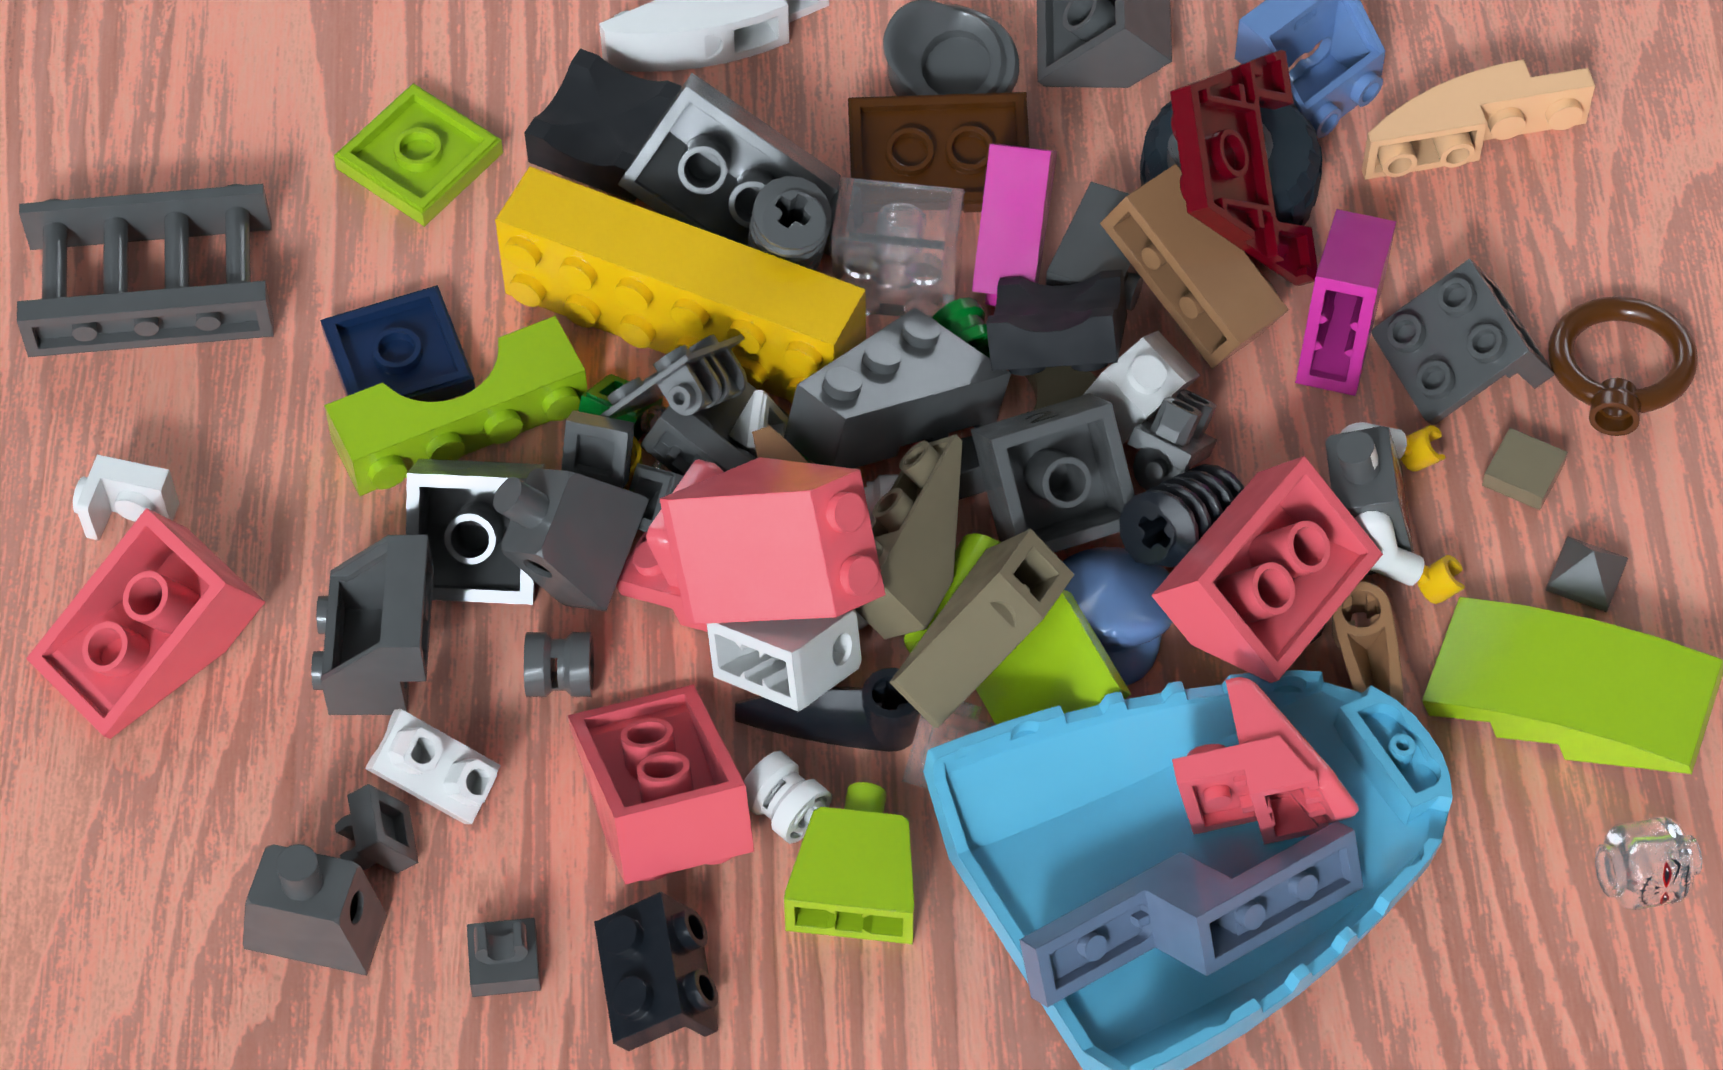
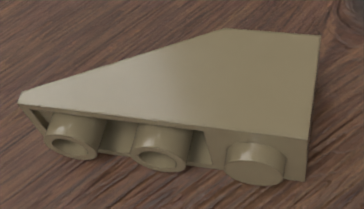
(916, 538)
(981, 624)

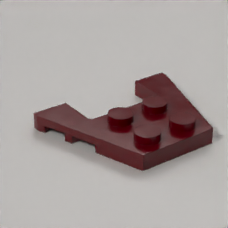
(1227, 163)

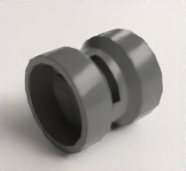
(574, 664)

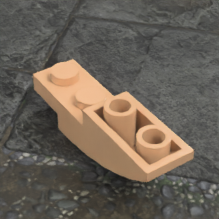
(1455, 117)

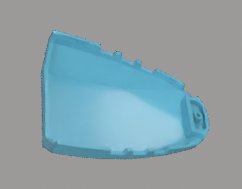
(1090, 797)

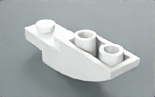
(698, 32)

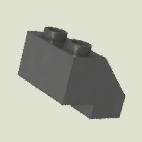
(375, 627)

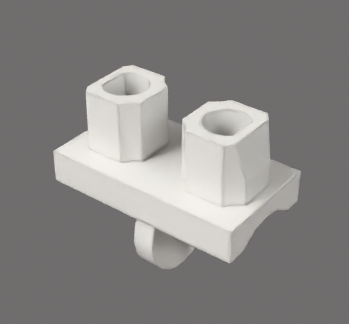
(433, 767)

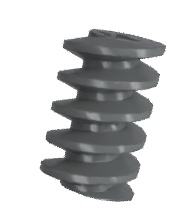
(791, 221)

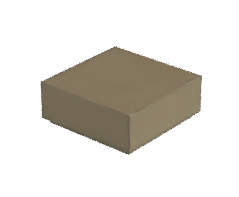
(1524, 468)

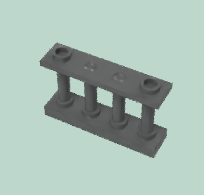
(151, 316)

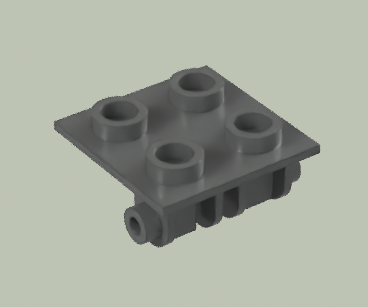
(687, 379)

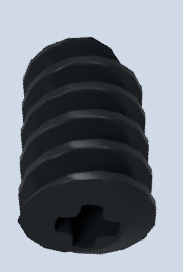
(1175, 514)

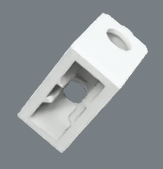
(787, 658)

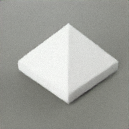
(757, 414)

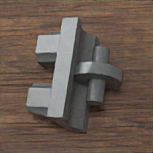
(1172, 439)

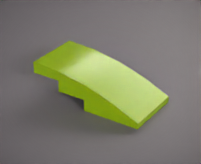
(1575, 684)

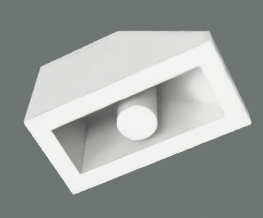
(1142, 381)

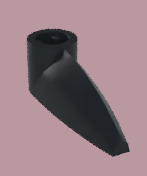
(842, 716)

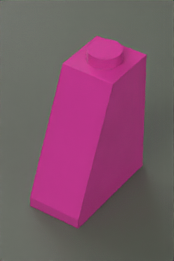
(1013, 216)
(1345, 302)

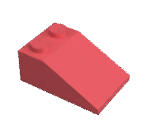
(144, 624)
(662, 784)

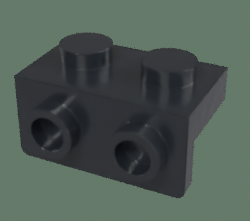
(655, 971)

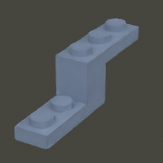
(1192, 913)

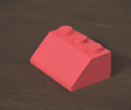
(1269, 571)

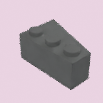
(894, 391)

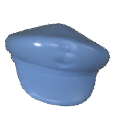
(1119, 606)

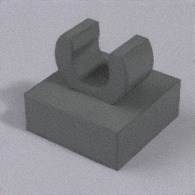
(598, 447)
(380, 830)
(503, 957)

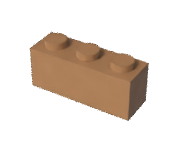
(1193, 270)

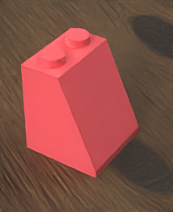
(773, 543)

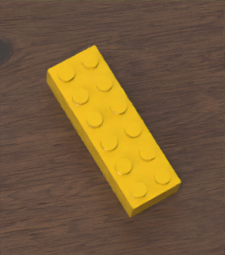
(671, 282)

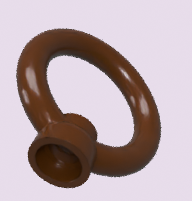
(1616, 401)

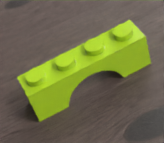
(386, 433)

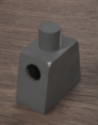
(569, 533)
(313, 910)

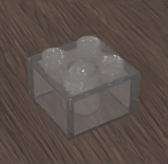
(899, 244)

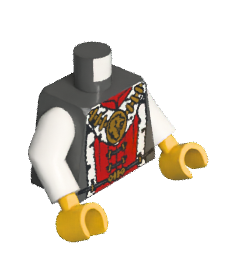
(1370, 484)

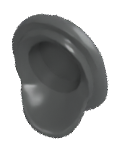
(948, 51)

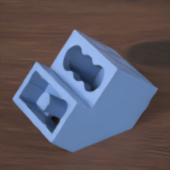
(1341, 70)

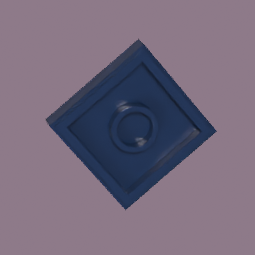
(403, 344)

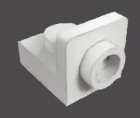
(122, 489)

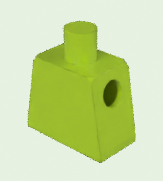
(854, 872)

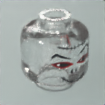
(1647, 863)

